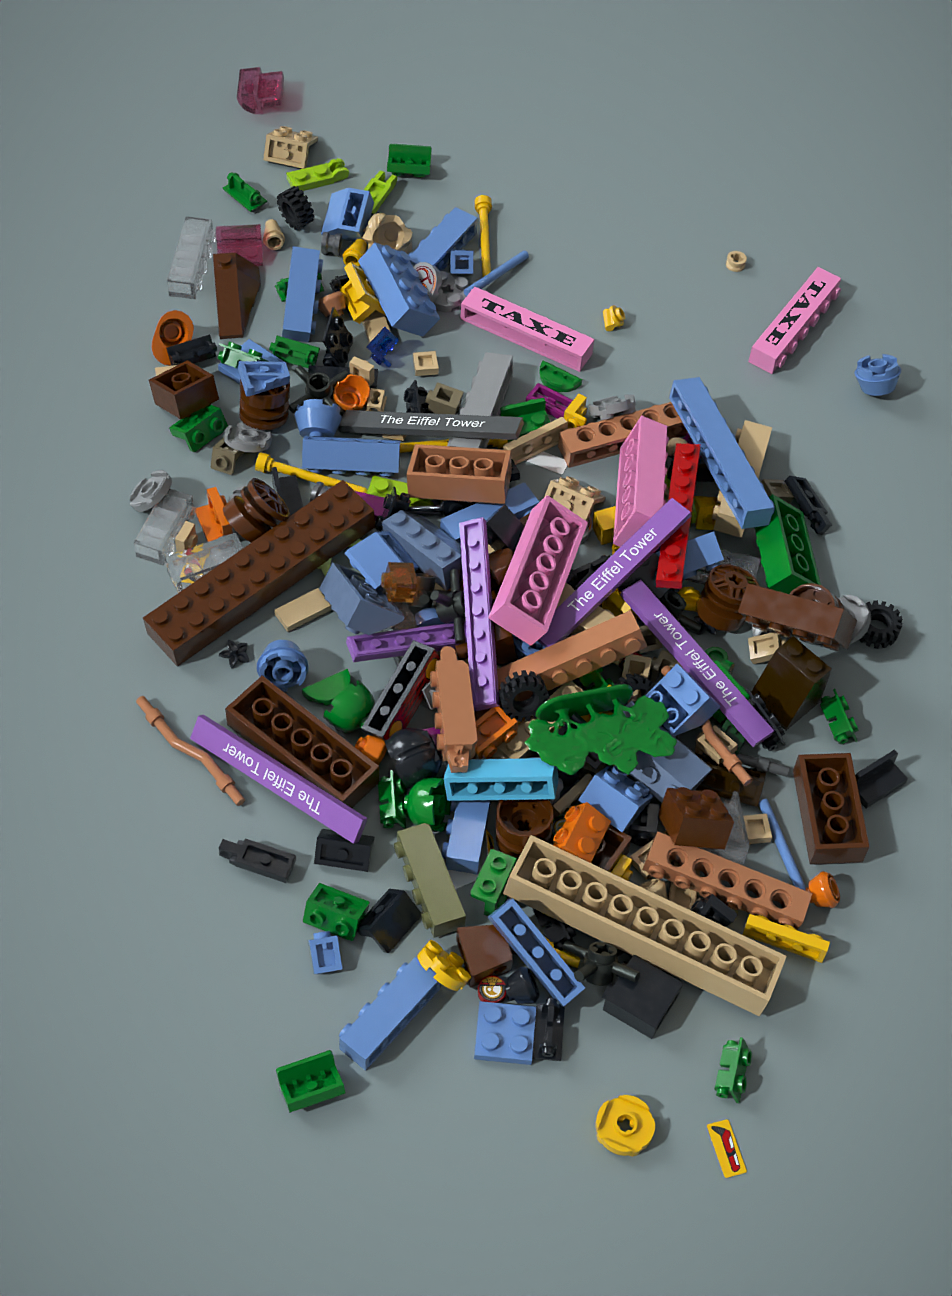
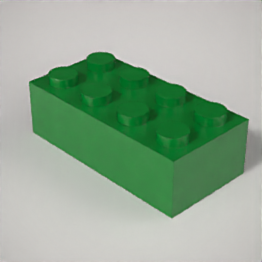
(786, 549)

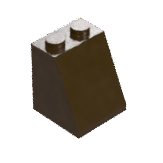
(792, 682)

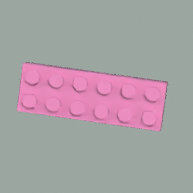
(640, 478)
(538, 571)

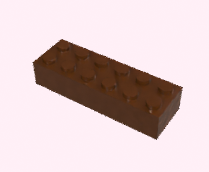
(301, 742)

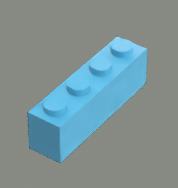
(502, 780)

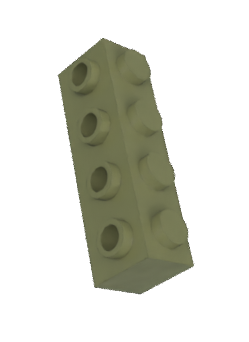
(430, 880)

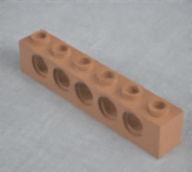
(606, 437)
(741, 878)

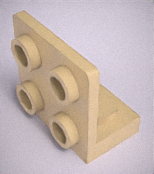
(288, 147)
(574, 497)

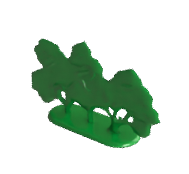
(610, 736)

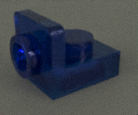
(381, 345)

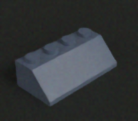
(427, 545)
(357, 603)
(672, 771)

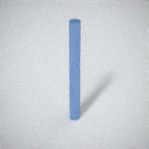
(498, 272)
(782, 845)

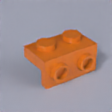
(212, 517)
(493, 730)
(582, 831)

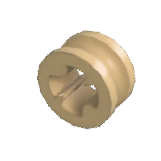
(736, 266)

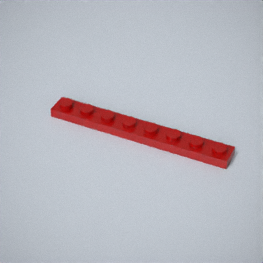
(682, 489)

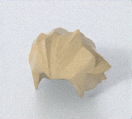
(388, 231)

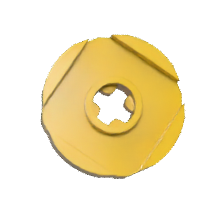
(446, 966)
(619, 1141)

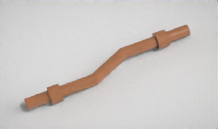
(731, 761)
(224, 781)

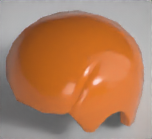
(351, 393)

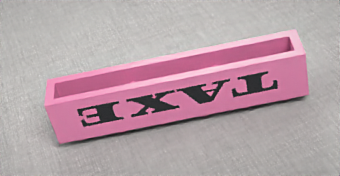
(795, 320)
(527, 329)

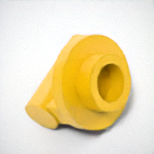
(613, 317)
(690, 597)

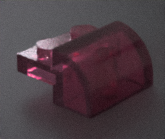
(259, 89)
(241, 240)

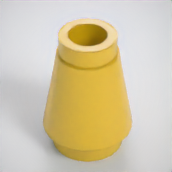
(355, 252)

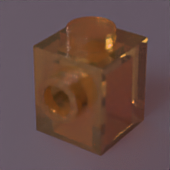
(399, 582)

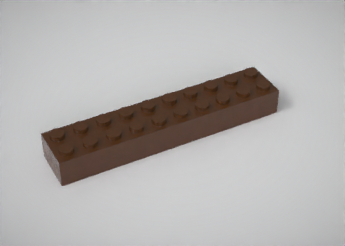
(259, 572)

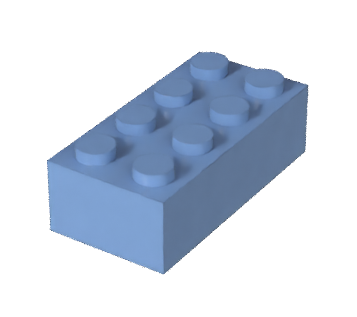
(399, 289)

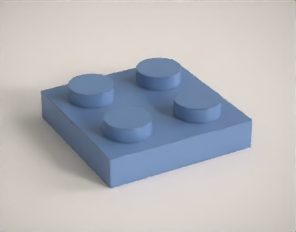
(505, 1033)

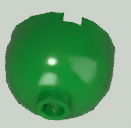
(350, 708)
(428, 803)

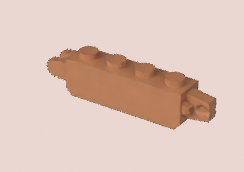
(455, 710)

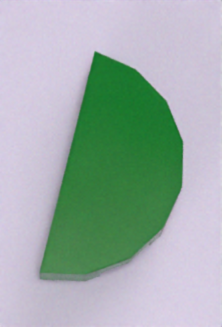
(557, 378)
(328, 688)

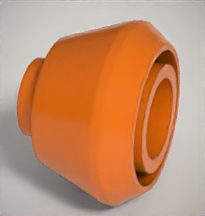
(372, 747)
(824, 890)

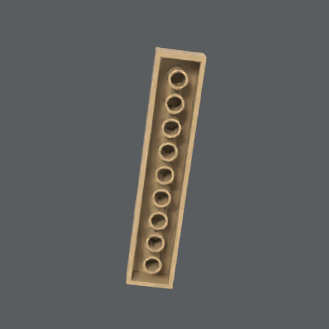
(645, 925)

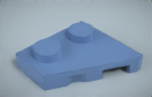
(262, 376)

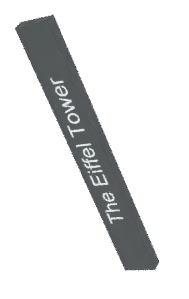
(431, 424)

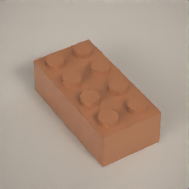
(459, 474)

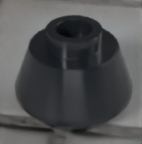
(522, 987)

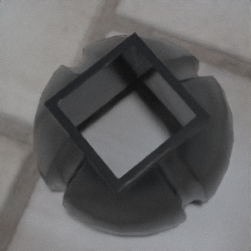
(415, 755)

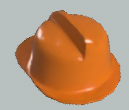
(171, 329)

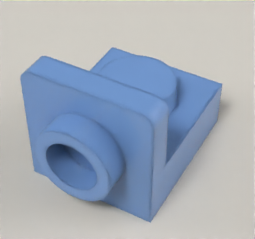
(325, 952)

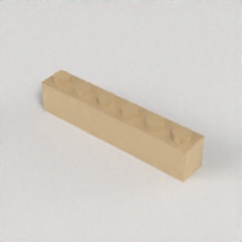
(753, 441)

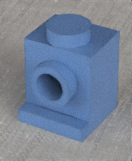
(461, 262)

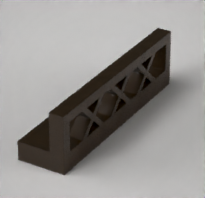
(726, 782)

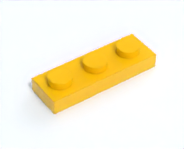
(786, 938)

